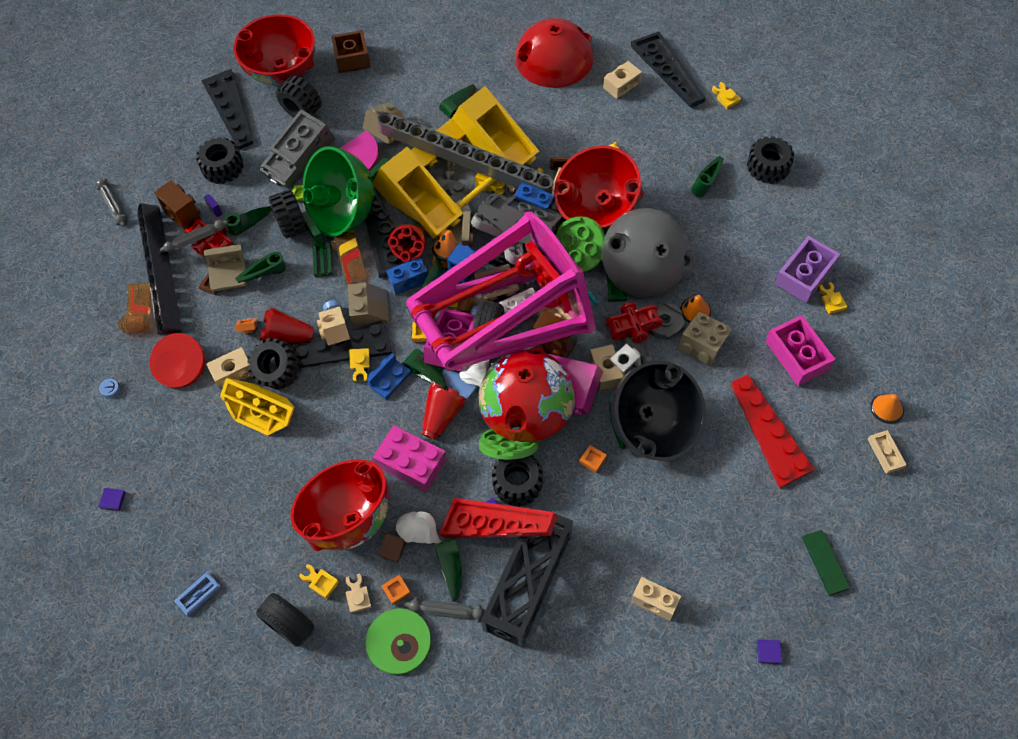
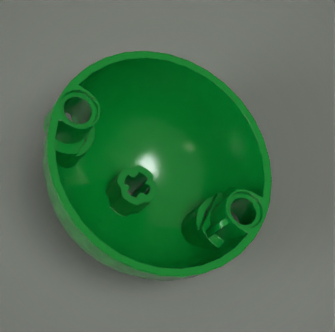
(348, 190)

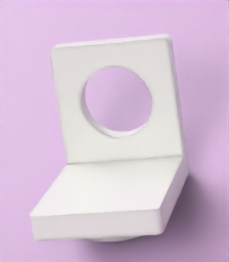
(631, 353)

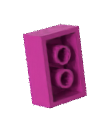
(451, 324)
(800, 350)
(410, 458)

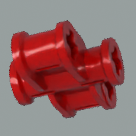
(215, 240)
(634, 322)

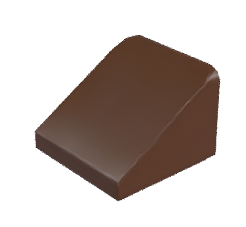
(556, 162)
(392, 547)

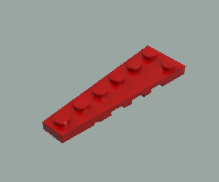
(776, 443)
(485, 519)

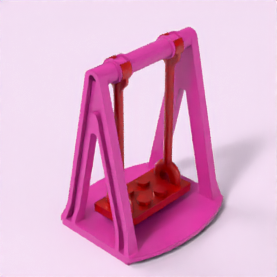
(549, 264)

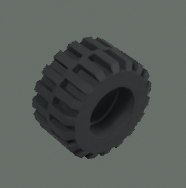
(298, 95)
(223, 169)
(767, 169)
(287, 213)
(261, 359)
(522, 492)

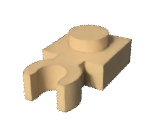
(358, 597)

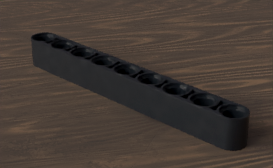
(158, 270)

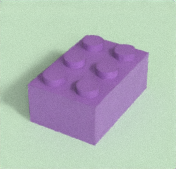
(807, 269)

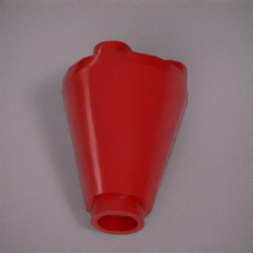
(407, 242)
(285, 327)
(440, 410)

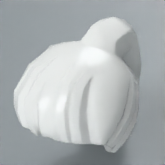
(474, 373)
(417, 528)

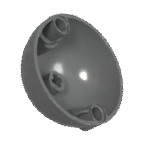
(638, 266)

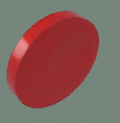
(177, 360)

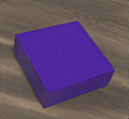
(212, 205)
(112, 499)
(769, 651)

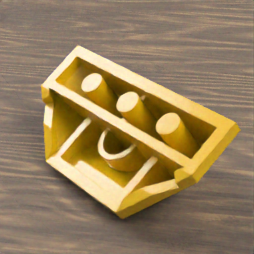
(256, 406)

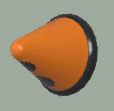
(444, 246)
(694, 305)
(887, 408)

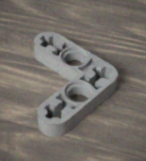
(482, 223)

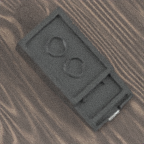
(295, 148)
(507, 212)

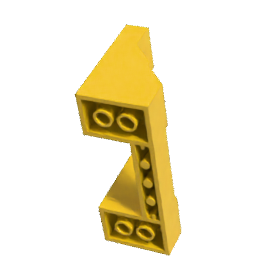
(413, 189)

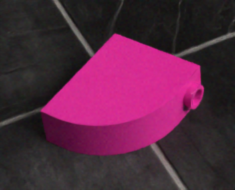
(365, 149)
(585, 381)

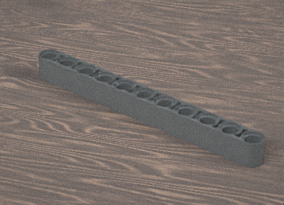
(454, 150)

